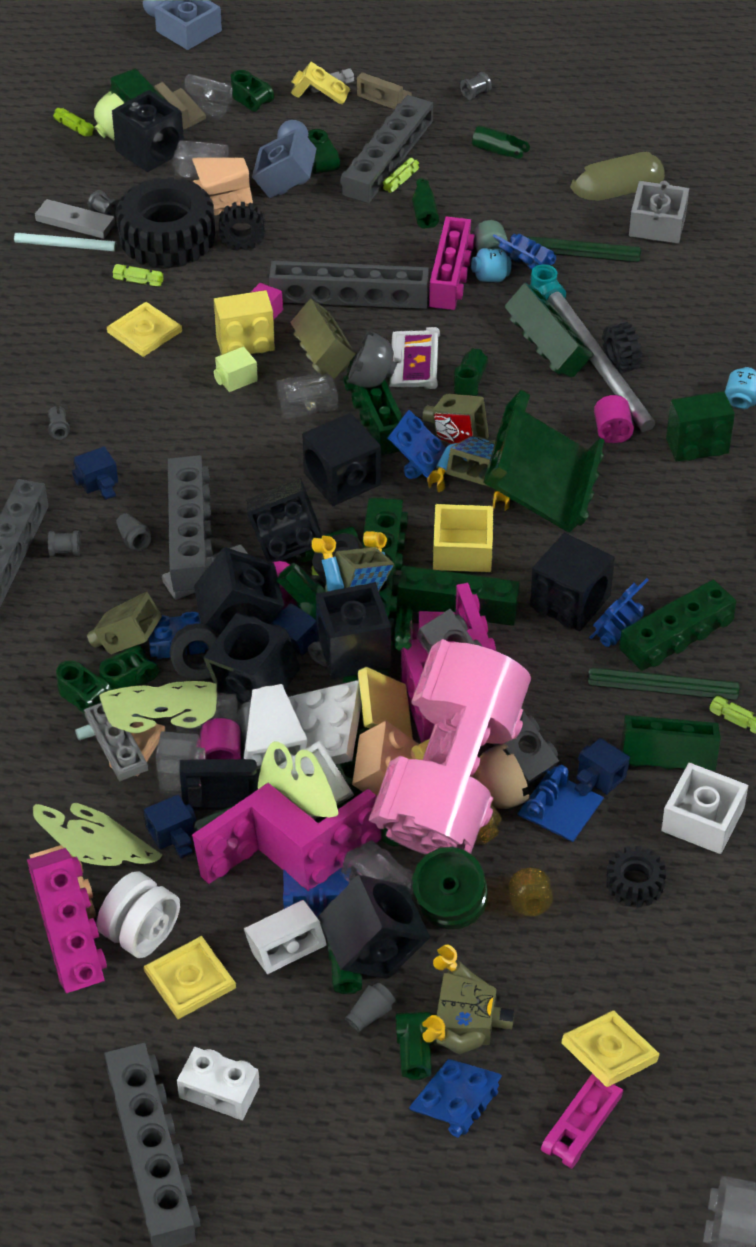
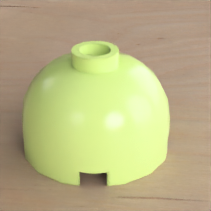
(103, 114)

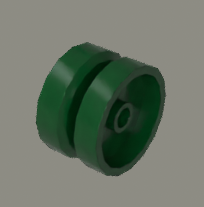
(455, 870)

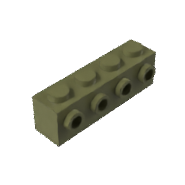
(322, 339)

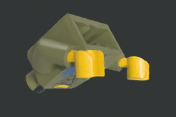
(464, 1008)

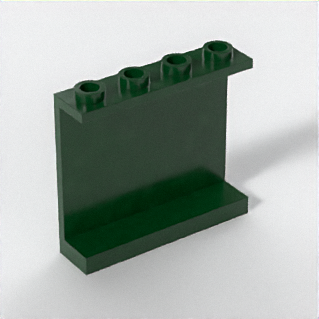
(543, 467)

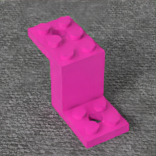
(415, 658)
(285, 835)

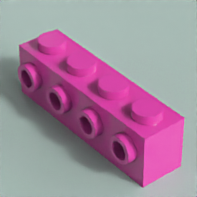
(450, 263)
(66, 919)

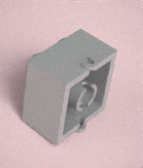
(659, 212)

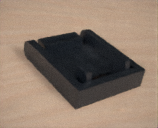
(222, 782)

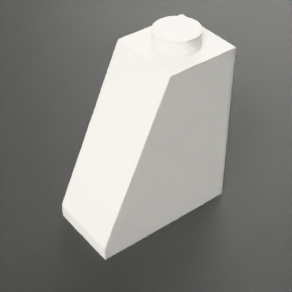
(272, 720)

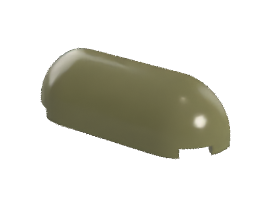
(618, 176)

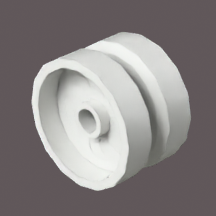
(138, 914)

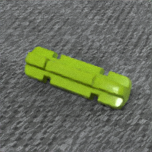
(73, 122)
(400, 175)
(138, 275)
(734, 713)

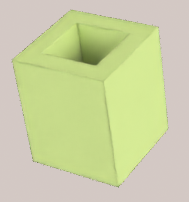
(235, 369)

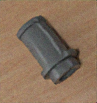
(58, 426)

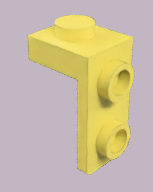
(322, 81)

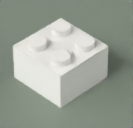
(704, 808)

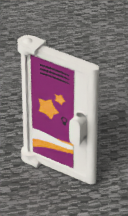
(417, 357)

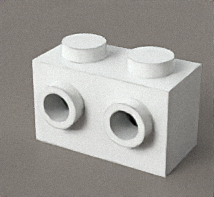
(287, 934)
(218, 1082)

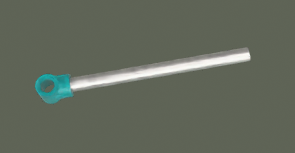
(545, 280)

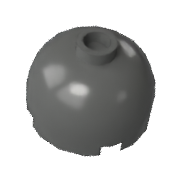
(372, 362)

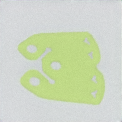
(122, 707)
(106, 841)

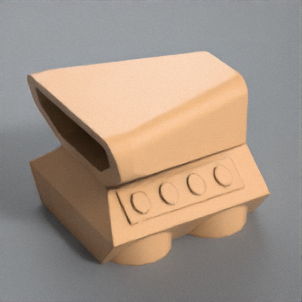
(224, 181)

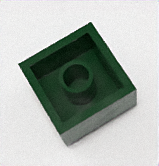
(700, 426)

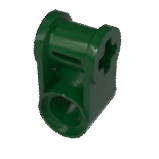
(250, 90)
(326, 155)
(127, 669)
(79, 685)

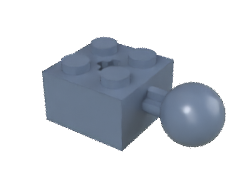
(185, 20)
(285, 159)

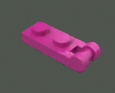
(581, 1120)

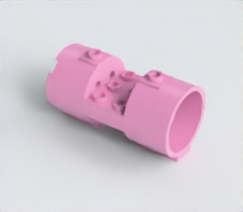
(472, 701)

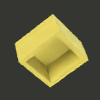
(244, 322)
(463, 538)

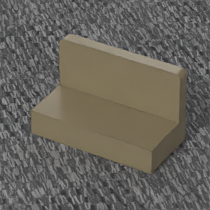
(380, 90)
(190, 110)

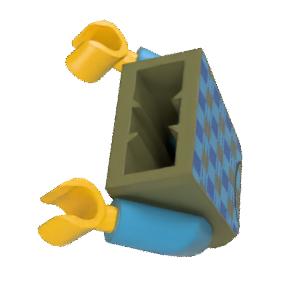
(466, 461)
(354, 566)

